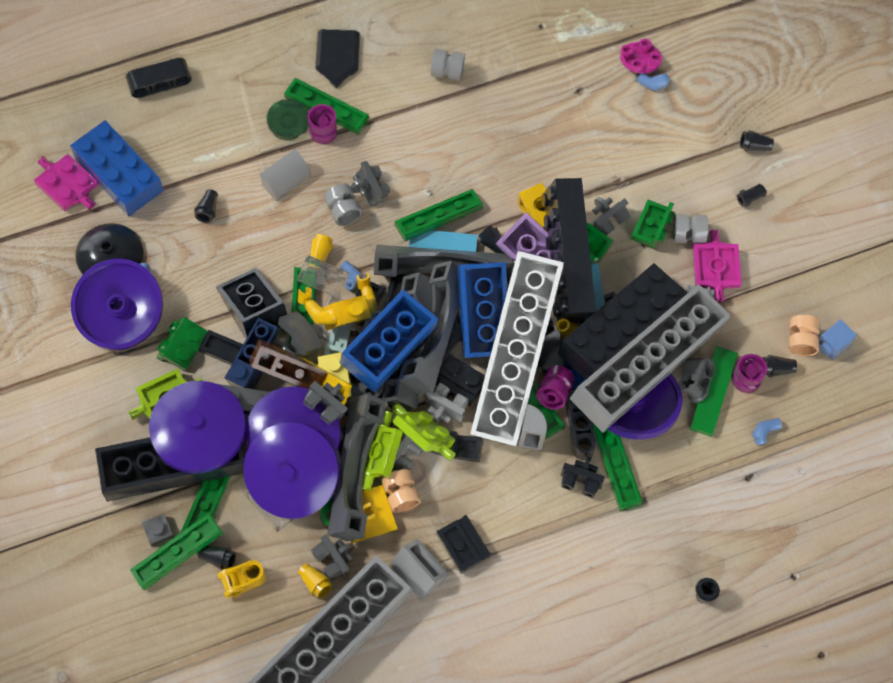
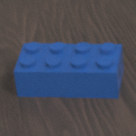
(117, 168)
(481, 303)
(388, 341)

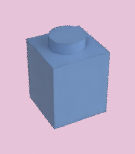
(836, 339)

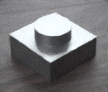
(157, 530)

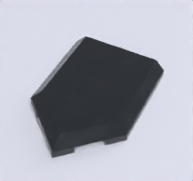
(337, 54)

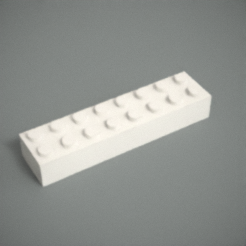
(517, 348)

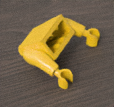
(342, 312)

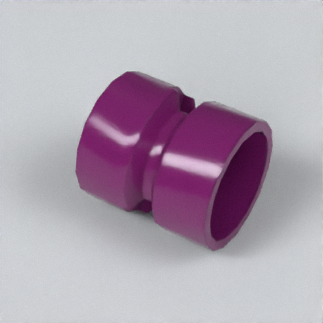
(322, 124)
(749, 373)
(555, 387)

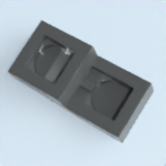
(303, 335)

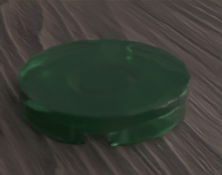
(287, 119)

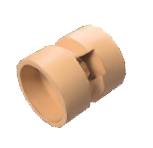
(804, 335)
(402, 494)

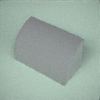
(285, 175)
(533, 429)
(419, 568)

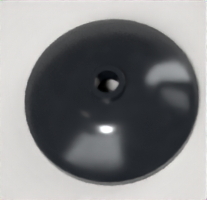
(123, 243)

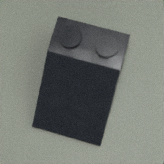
(251, 298)

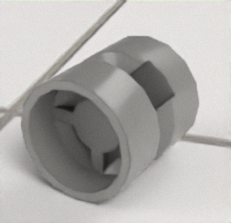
(447, 64)
(343, 204)
(690, 228)

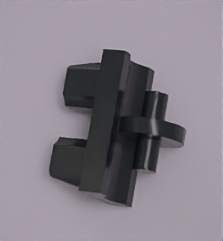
(583, 473)

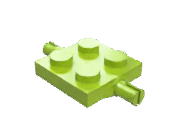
(153, 390)
(424, 431)
(382, 452)

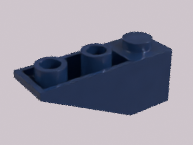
(241, 372)

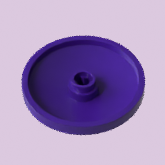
(117, 304)
(288, 406)
(653, 413)
(197, 427)
(291, 470)

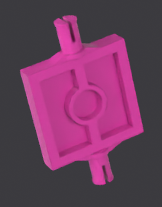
(66, 182)
(717, 265)

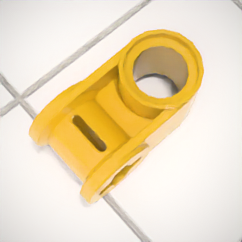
(240, 578)

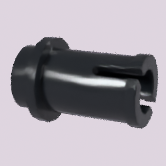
(745, 197)

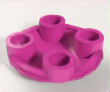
(640, 56)

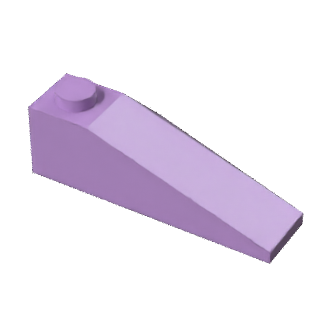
(525, 237)

